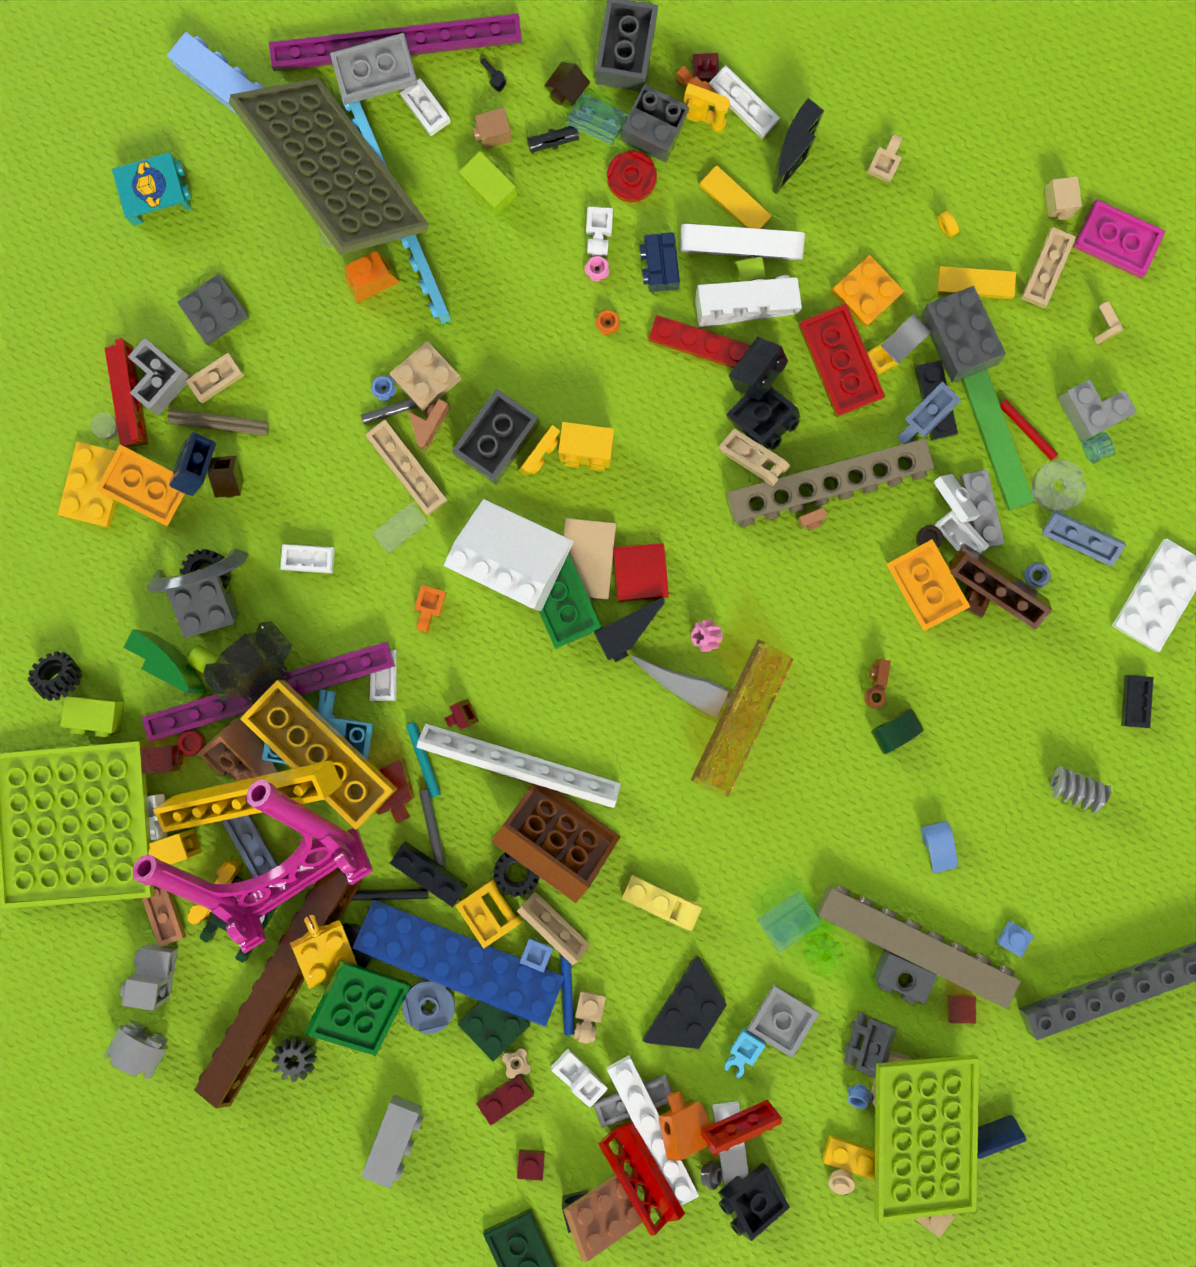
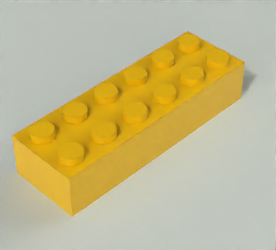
(306, 738)

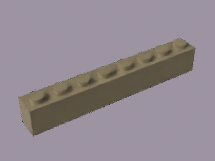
(917, 946)

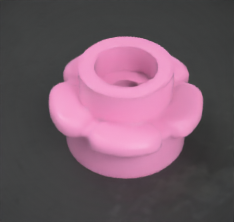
(595, 262)

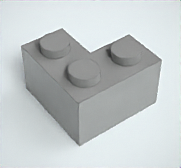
(162, 380)
(1092, 415)
(153, 977)

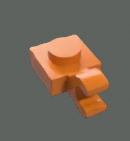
(429, 603)

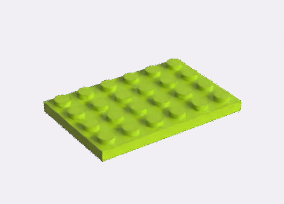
(926, 1137)

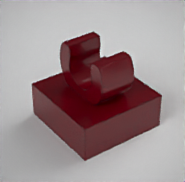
(705, 66)
(462, 715)

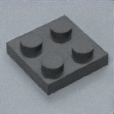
(213, 309)

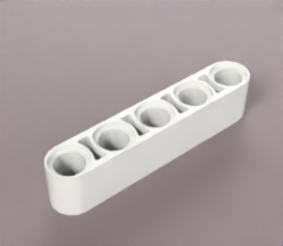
(742, 241)

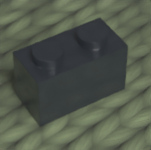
(758, 368)

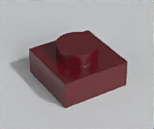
(530, 1164)

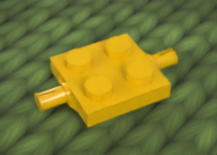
(321, 951)

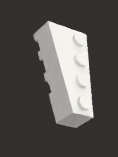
(746, 300)

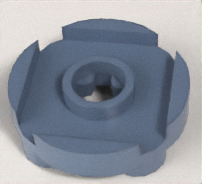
(423, 1020)

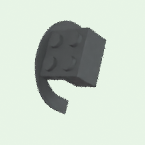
(200, 596)

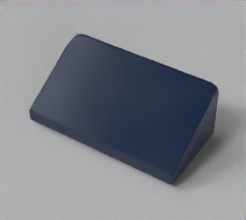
(999, 1136)

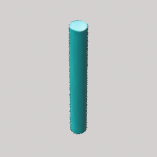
(423, 761)

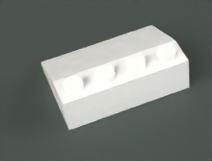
(509, 554)

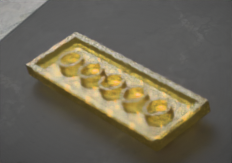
(742, 718)

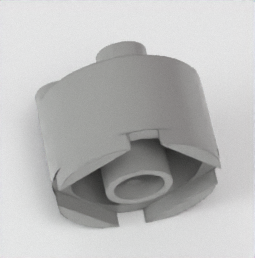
(136, 1050)

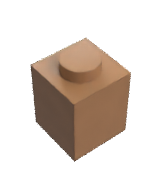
(492, 128)

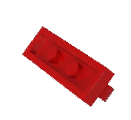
(741, 1127)

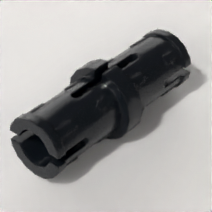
(552, 138)

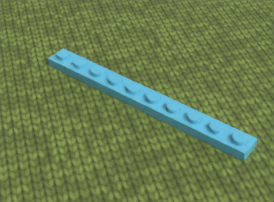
(418, 259)

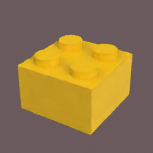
(586, 446)

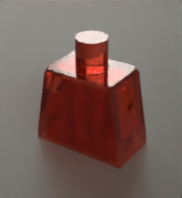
(398, 775)

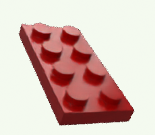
(841, 360)

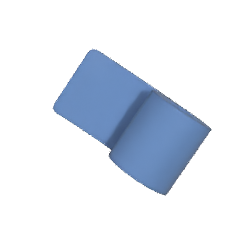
(941, 846)

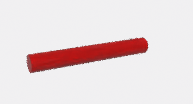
(1028, 429)

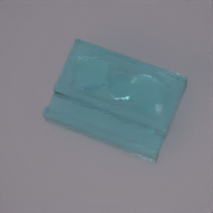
(597, 118)
(788, 921)

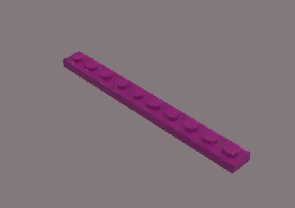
(419, 39)
(302, 680)

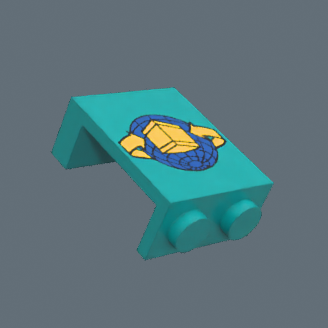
(151, 186)

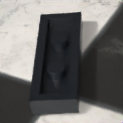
(929, 377)
(428, 874)

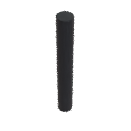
(390, 894)

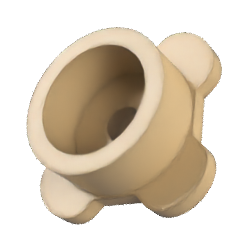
(510, 1058)

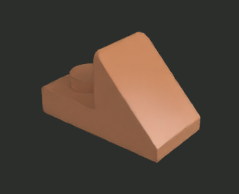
(426, 430)

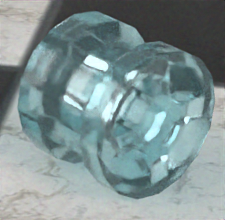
(1098, 447)

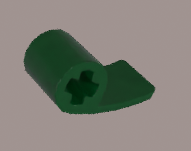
(897, 731)

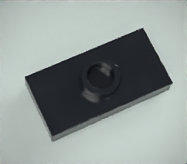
(1137, 701)

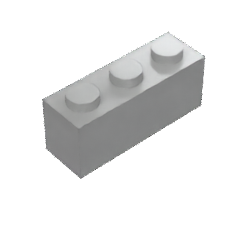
(393, 1142)

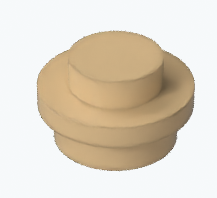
(841, 1182)

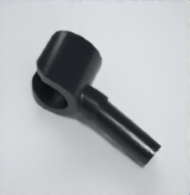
(498, 80)

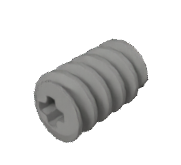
(1080, 789)

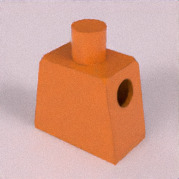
(370, 275)
(683, 1127)

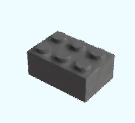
(626, 44)
(963, 334)
(496, 436)

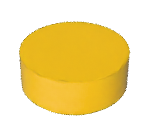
(947, 224)

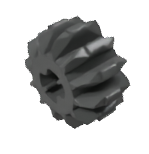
(303, 1063)

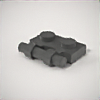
(875, 1046)

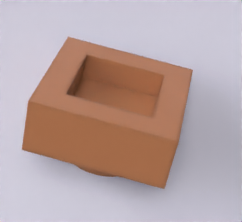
(812, 520)

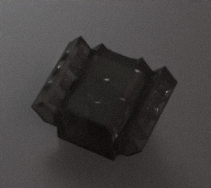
(250, 664)

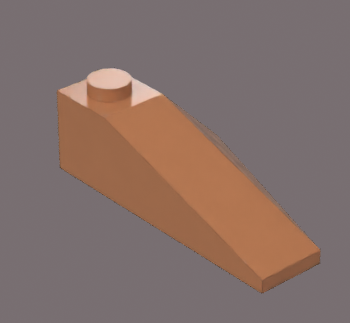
(236, 753)

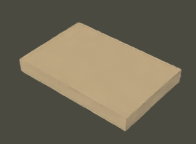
(592, 553)

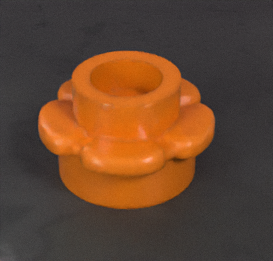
(604, 316)

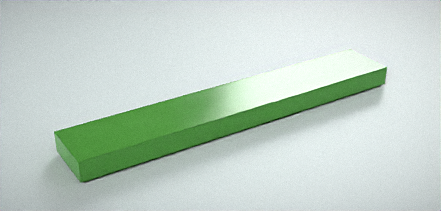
(997, 440)

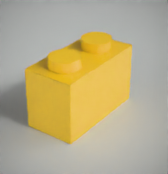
(176, 847)

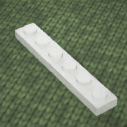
(647, 1123)

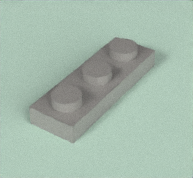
(982, 497)

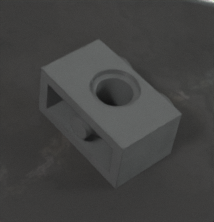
(892, 966)

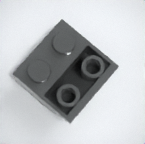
(654, 123)

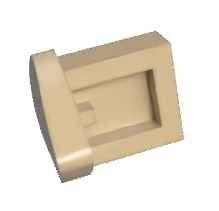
(1112, 322)

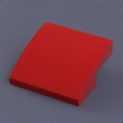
(641, 572)

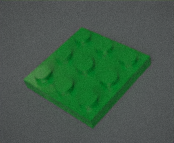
(357, 1008)

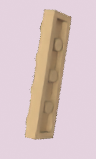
(406, 467)

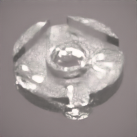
(1073, 482)

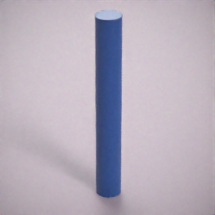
(567, 996)

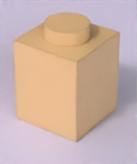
(1063, 197)

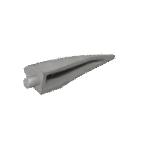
(694, 690)

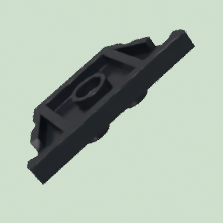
(688, 1011)

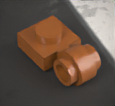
(879, 673)

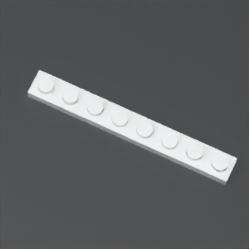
(519, 765)

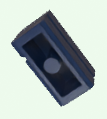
(661, 262)
(192, 464)

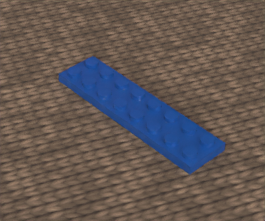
(458, 963)

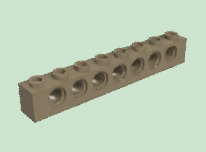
(915, 453)

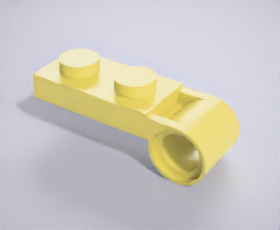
(662, 903)

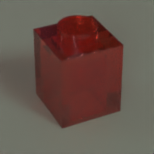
(161, 759)

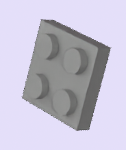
(783, 1020)

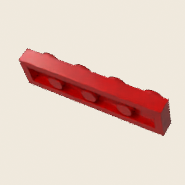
(697, 342)

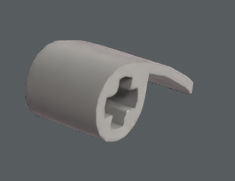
(906, 338)

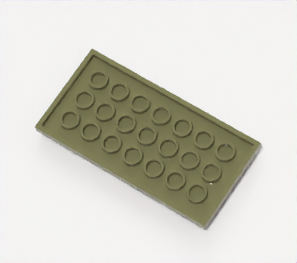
(328, 165)

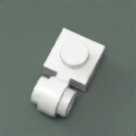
(599, 225)

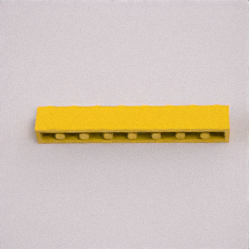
(230, 801)

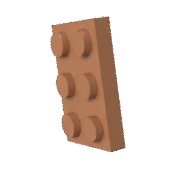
(601, 1218)

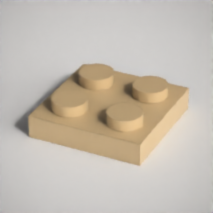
(425, 376)

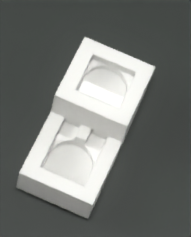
(579, 1077)

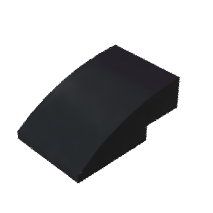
(797, 143)

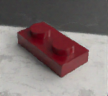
(505, 1099)

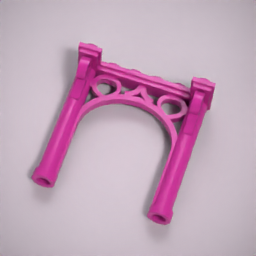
(230, 902)

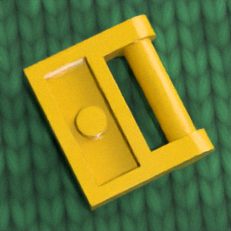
(699, 103)
(481, 918)

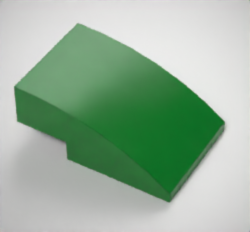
(164, 661)

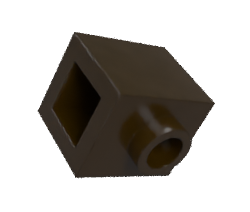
(566, 84)
(225, 476)

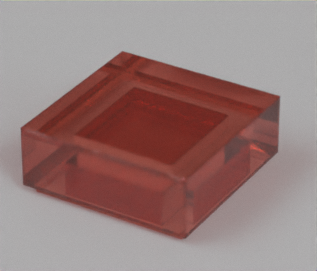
(962, 1009)

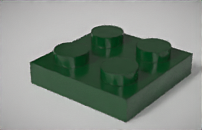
(492, 1028)

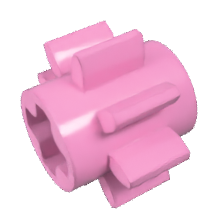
(706, 635)

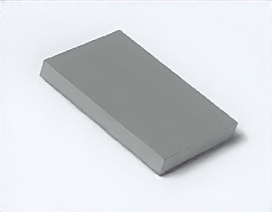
(374, 68)

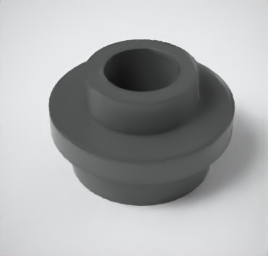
(711, 1175)

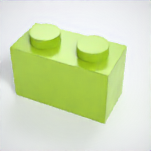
(488, 182)
(92, 715)

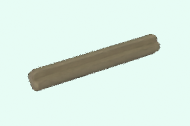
(218, 422)

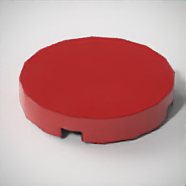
(631, 176)

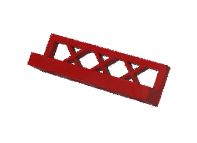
(127, 408)
(644, 1173)

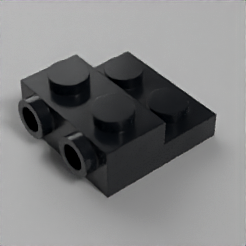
(765, 419)
(753, 1202)

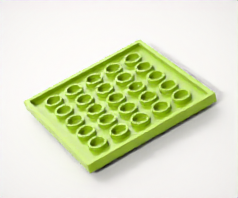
(72, 825)

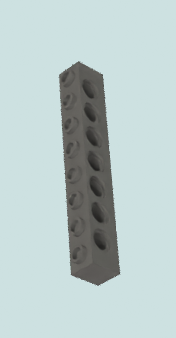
(1110, 993)

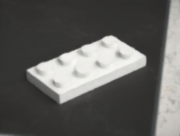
(1159, 596)

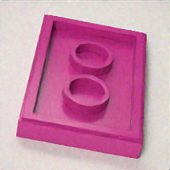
(1119, 238)

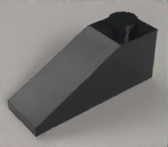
(623, 634)

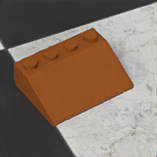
(556, 840)

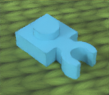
(746, 1049)

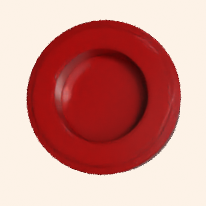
(191, 742)

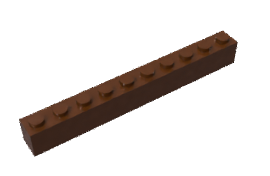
(270, 995)

